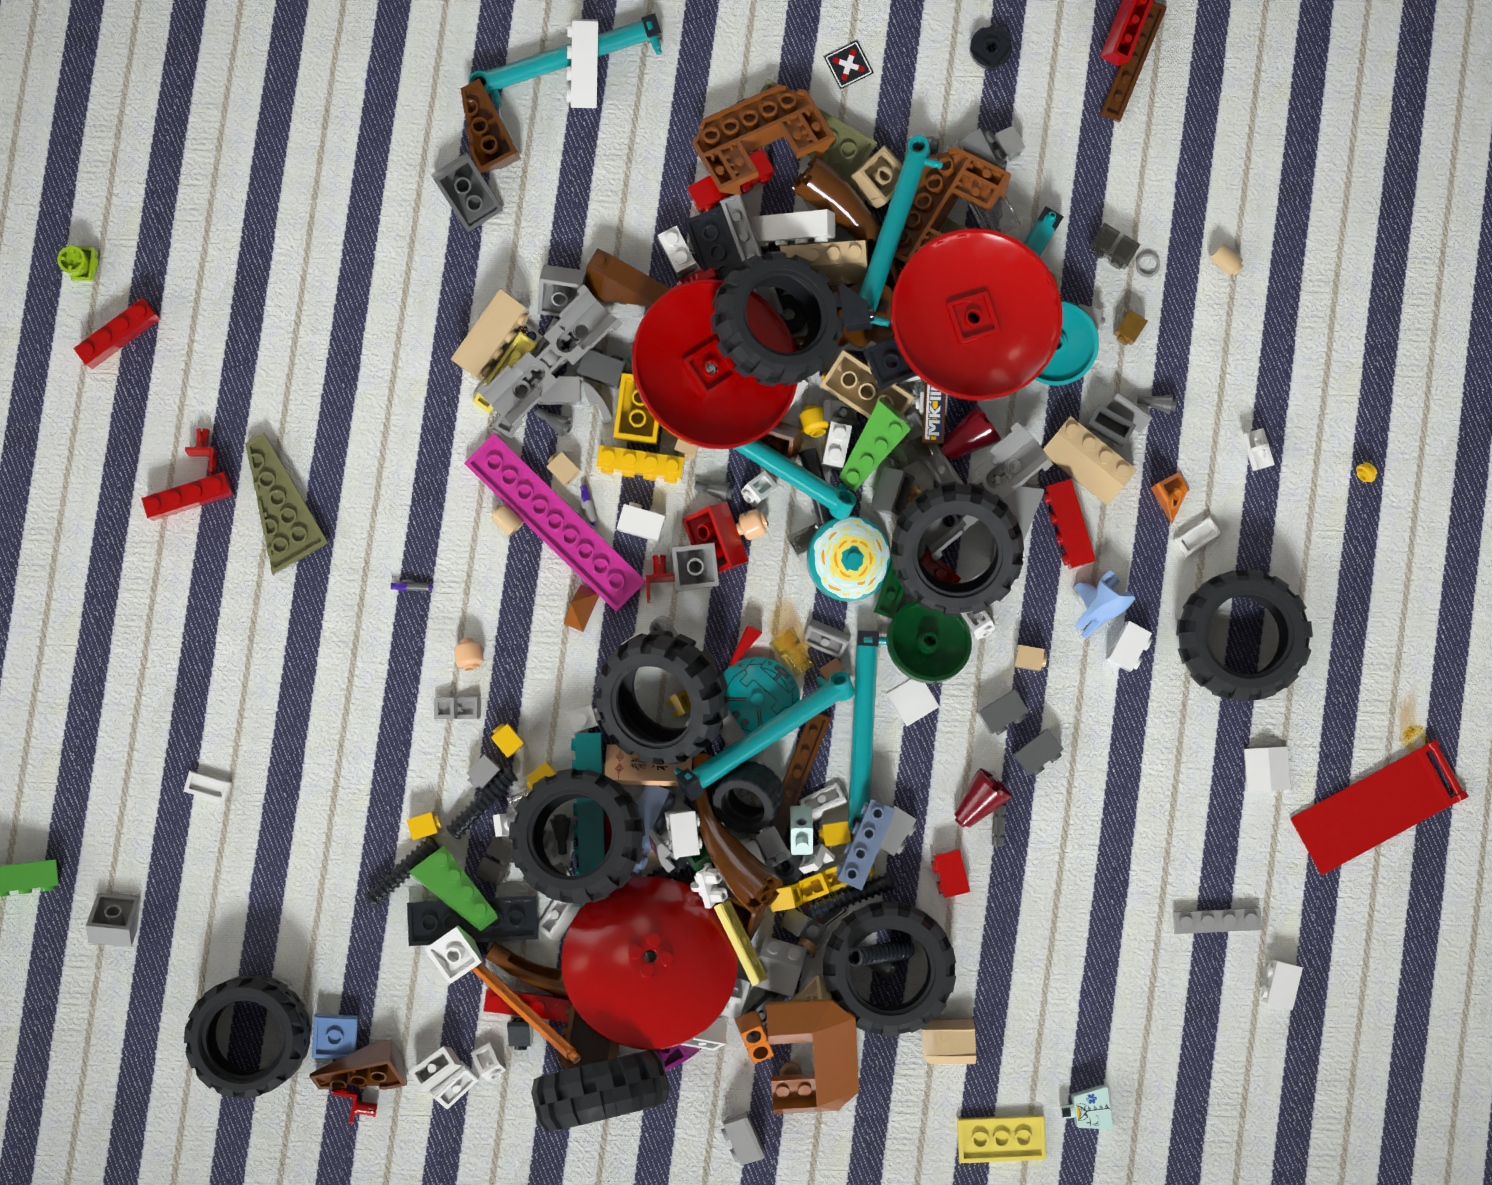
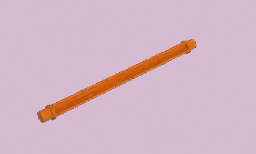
(527, 1013)

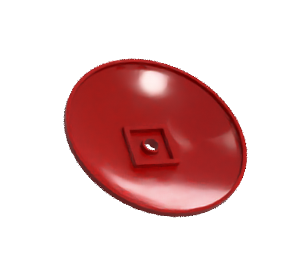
(983, 276)
(672, 376)
(639, 1000)

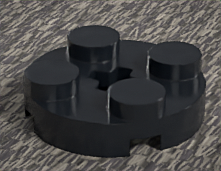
(990, 35)

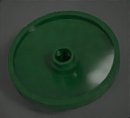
(928, 643)

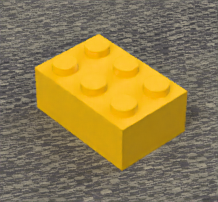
(632, 418)

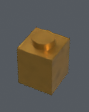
(1130, 328)

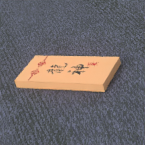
(631, 771)

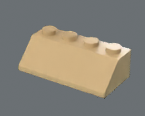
(840, 261)
(491, 335)
(854, 384)
(1089, 461)

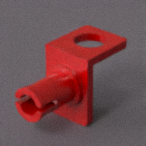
(202, 449)
(659, 575)
(357, 1107)

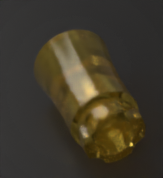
(792, 651)

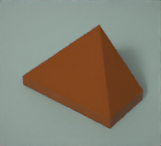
(581, 608)

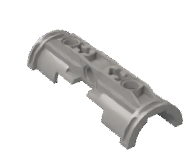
(581, 311)
(1015, 447)

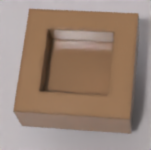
(830, 668)

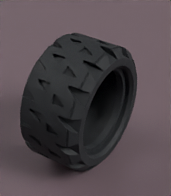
(203, 1048)

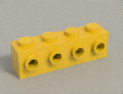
(640, 463)

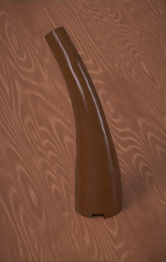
(828, 190)
(740, 869)
(534, 974)

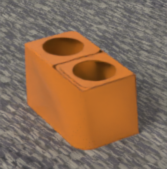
(752, 1022)

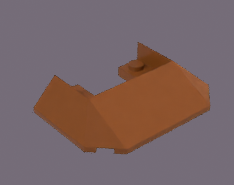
(754, 123)
(938, 191)
(834, 1055)

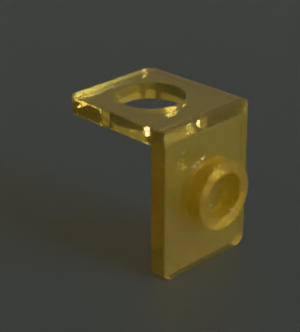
(1410, 733)

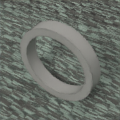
(1148, 255)

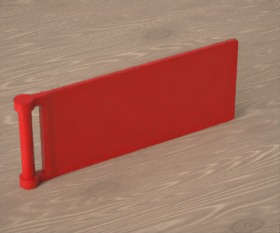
(1376, 808)

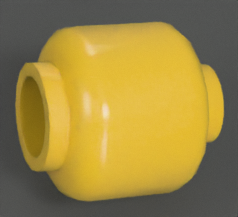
(812, 420)

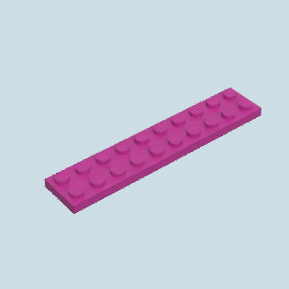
(555, 522)

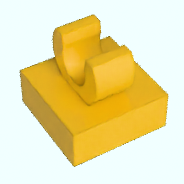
(681, 703)

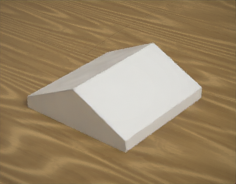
(1267, 769)
(454, 954)

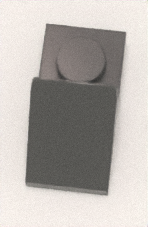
(840, 413)
(803, 925)

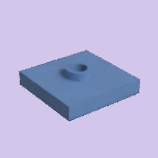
(334, 1036)

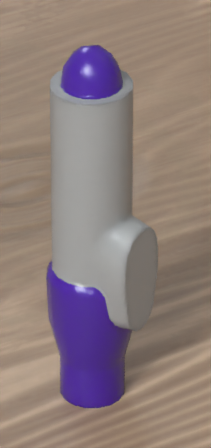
(586, 502)

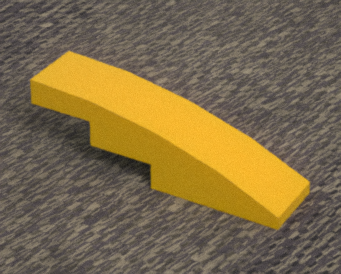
(822, 884)

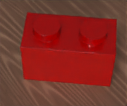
(950, 873)

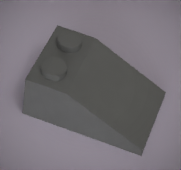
(467, 192)

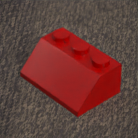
(717, 526)

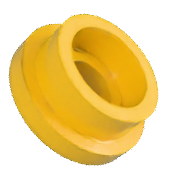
(1366, 472)

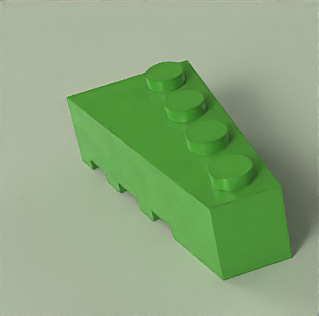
(880, 436)
(28, 876)
(450, 883)

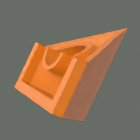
(1171, 494)

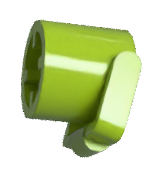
(77, 263)

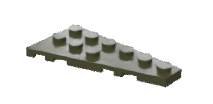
(848, 149)
(284, 515)

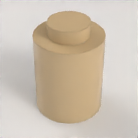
(1227, 260)
(506, 519)

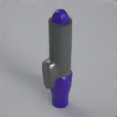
(410, 585)

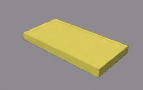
(1001, 1138)

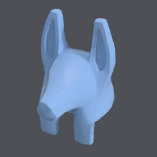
(1101, 603)

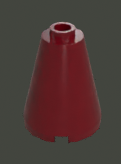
(970, 435)
(981, 799)

